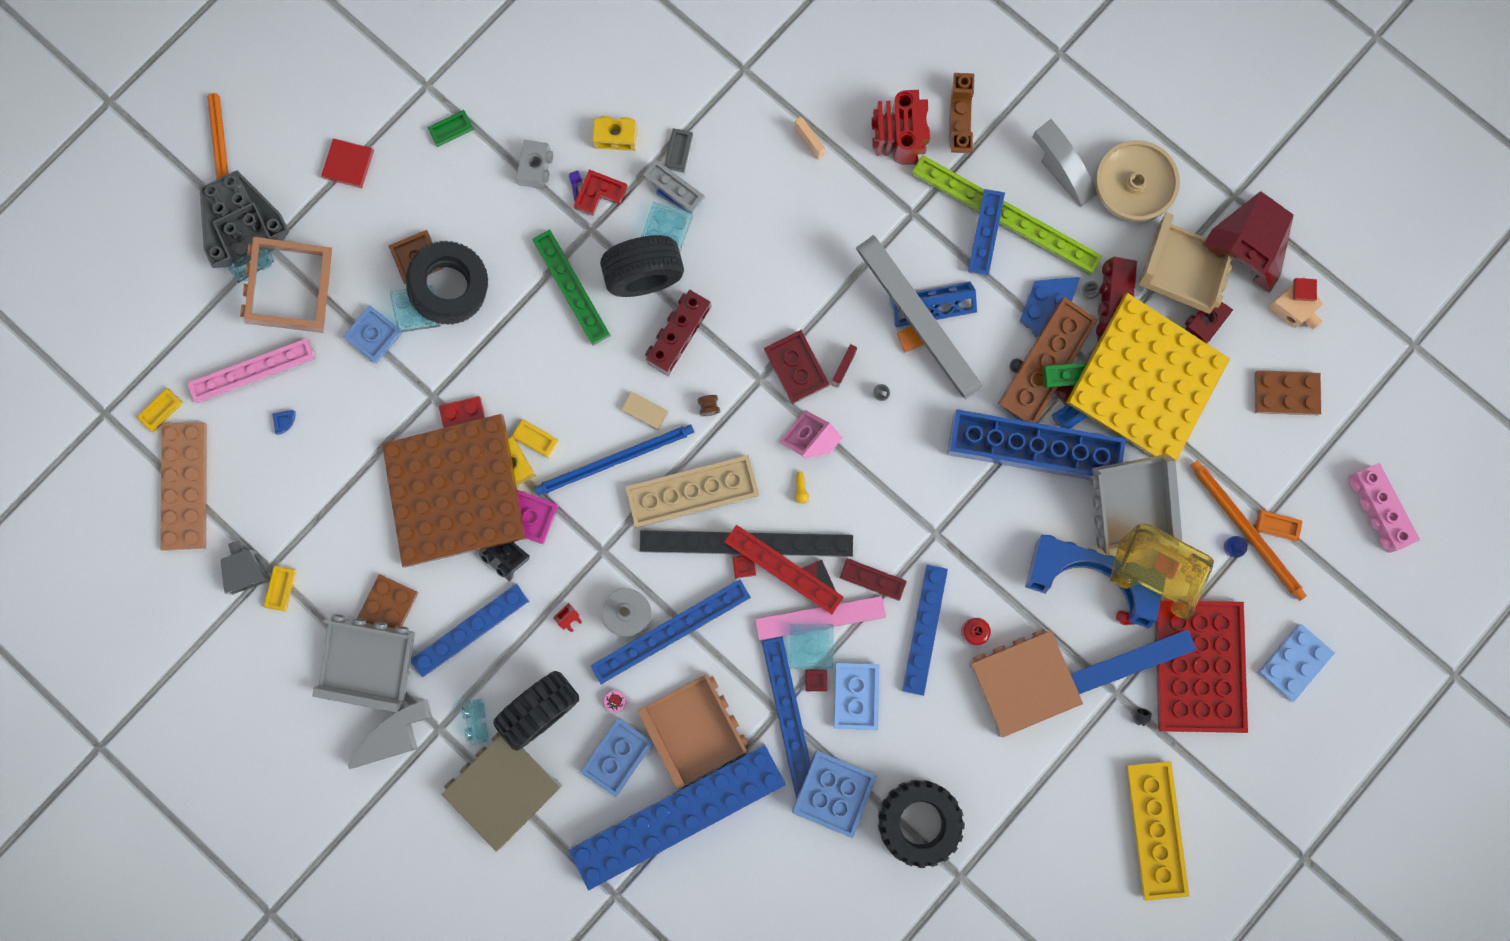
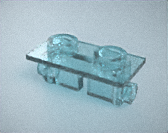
(238, 267)
(474, 729)

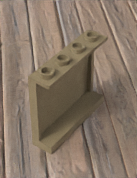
(500, 791)

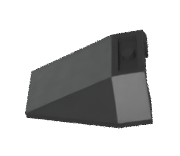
(234, 215)

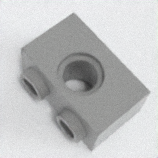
(534, 152)

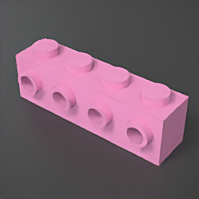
(1383, 508)

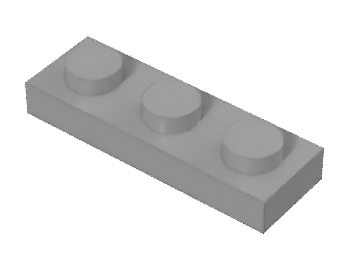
(673, 186)

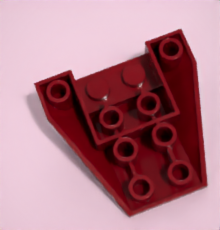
(1255, 237)

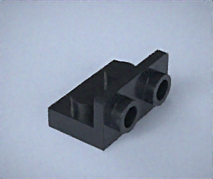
(505, 558)

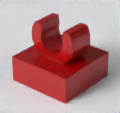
(566, 617)

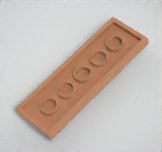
(183, 486)

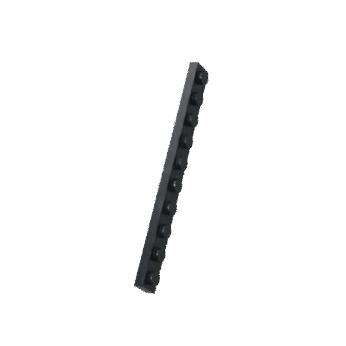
(715, 543)

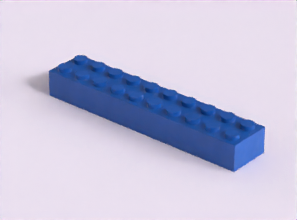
(676, 817)

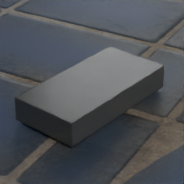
(678, 150)

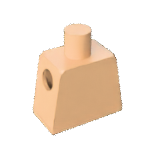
(1296, 311)

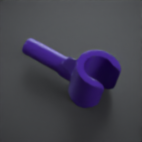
(575, 178)

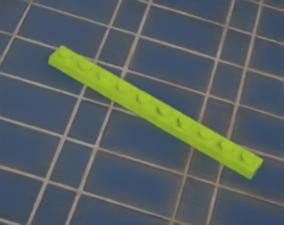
(1011, 216)

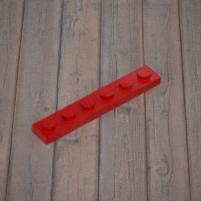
(784, 569)

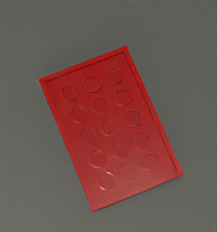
(1207, 685)

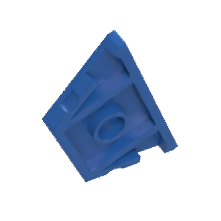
(1043, 300)

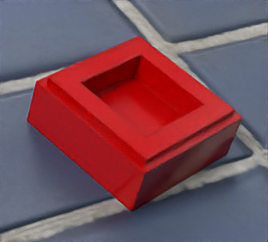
(1304, 289)
(743, 567)

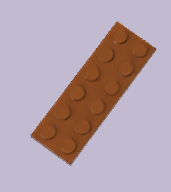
(1055, 345)

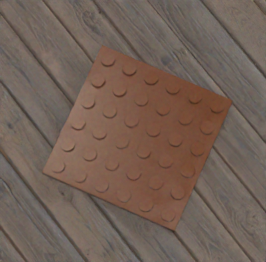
(453, 491)

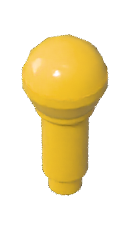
(801, 494)

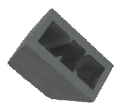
(242, 569)

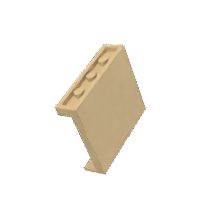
(1184, 268)

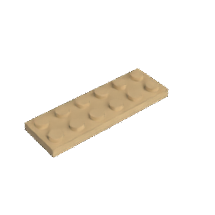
(692, 491)

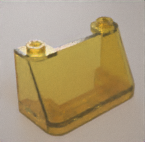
(1163, 566)

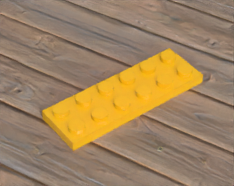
(1157, 831)

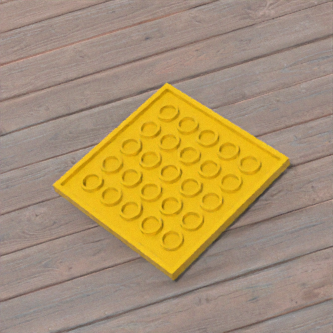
(1148, 379)

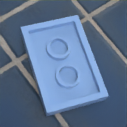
(1296, 662)
(856, 696)

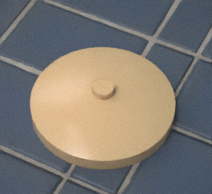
(1137, 181)

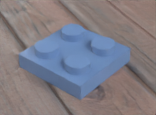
(372, 334)

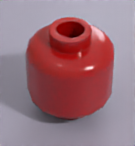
(968, 632)

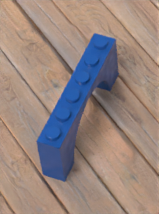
(1056, 556)

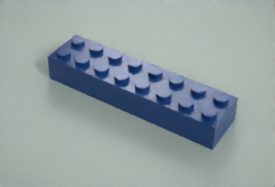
(1032, 445)

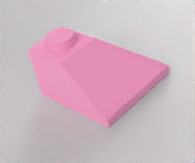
(811, 436)

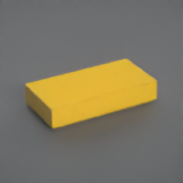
(159, 410)
(535, 438)
(279, 588)

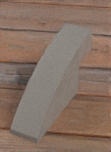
(1064, 163)
(392, 736)

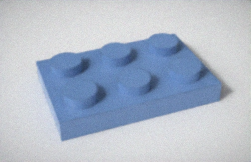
(617, 757)

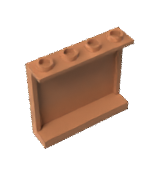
(1026, 682)
(693, 730)

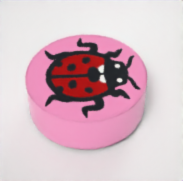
(615, 701)

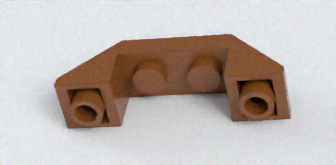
(960, 113)

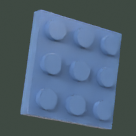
(834, 794)

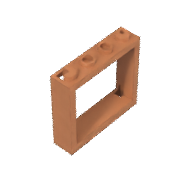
(249, 289)

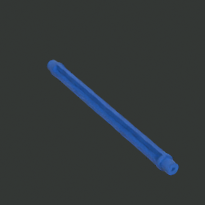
(614, 459)

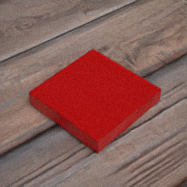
(347, 163)

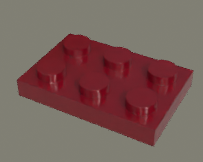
(796, 367)

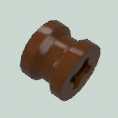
(708, 405)

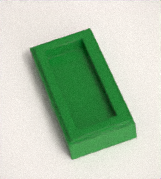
(450, 128)

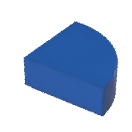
(283, 421)

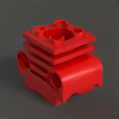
(902, 128)

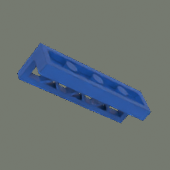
(942, 295)

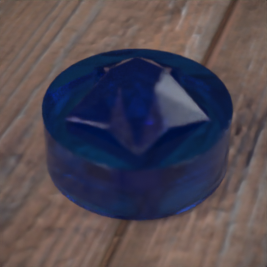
(1235, 546)

